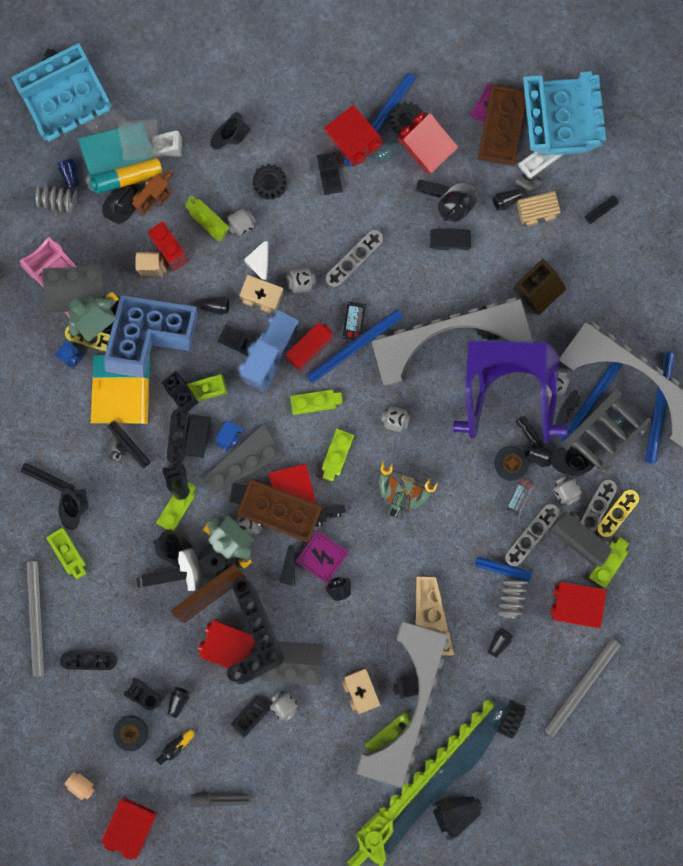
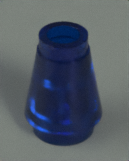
(68, 172)

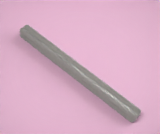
(35, 618)
(582, 687)

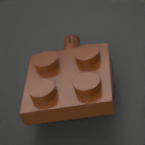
(156, 191)

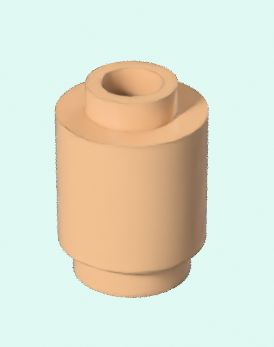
(79, 786)

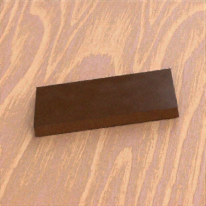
(502, 125)
(279, 510)
(207, 594)

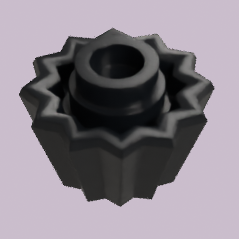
(339, 588)

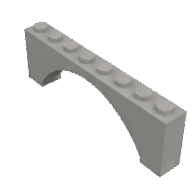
(594, 346)
(396, 351)
(392, 761)

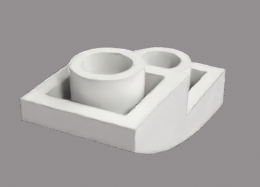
(189, 562)

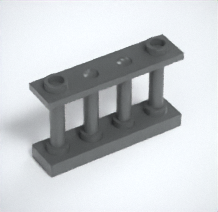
(588, 429)

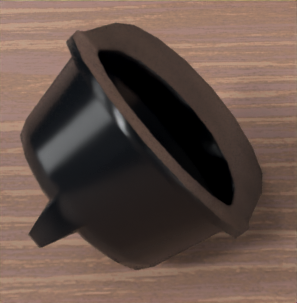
(231, 132)
(457, 201)
(119, 205)
(571, 461)
(72, 506)
(169, 545)

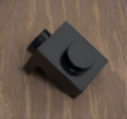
(406, 686)

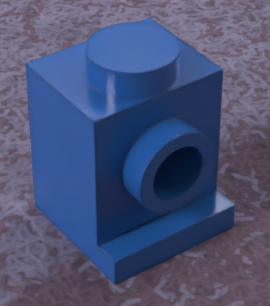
(69, 354)
(228, 435)

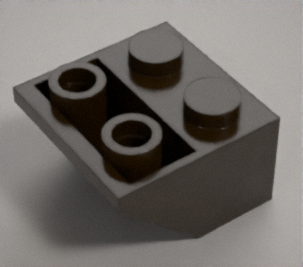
(540, 286)

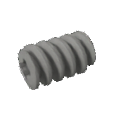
(55, 199)
(512, 599)

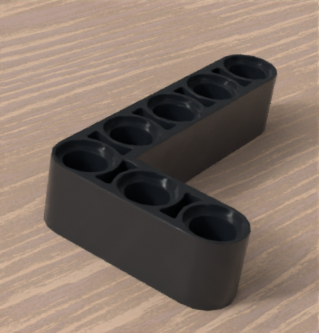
(258, 633)

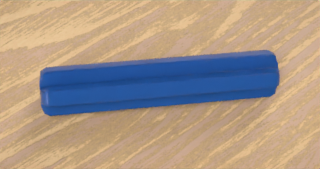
(503, 569)

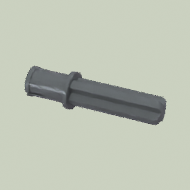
(208, 800)

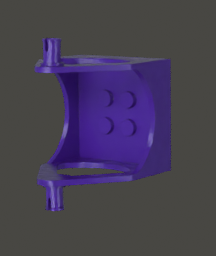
(499, 358)

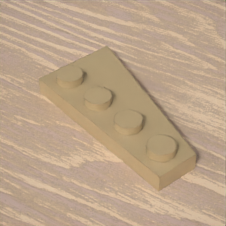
(430, 609)

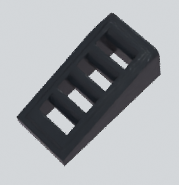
(288, 571)
(238, 729)

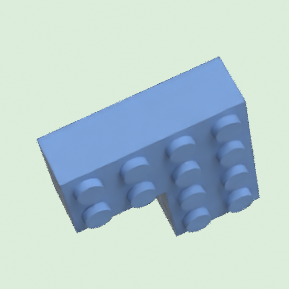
(145, 324)
(268, 351)

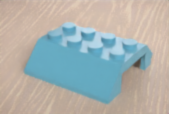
(62, 92)
(564, 114)

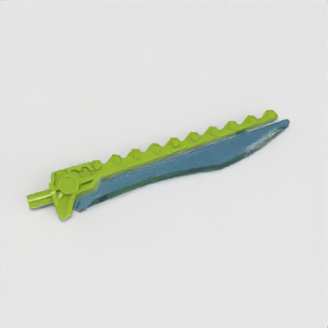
(380, 826)

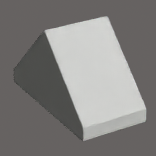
(171, 144)
(258, 261)

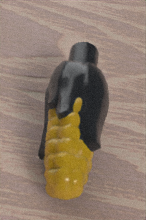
(173, 748)

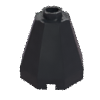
(208, 568)
(456, 814)

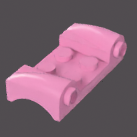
(46, 256)

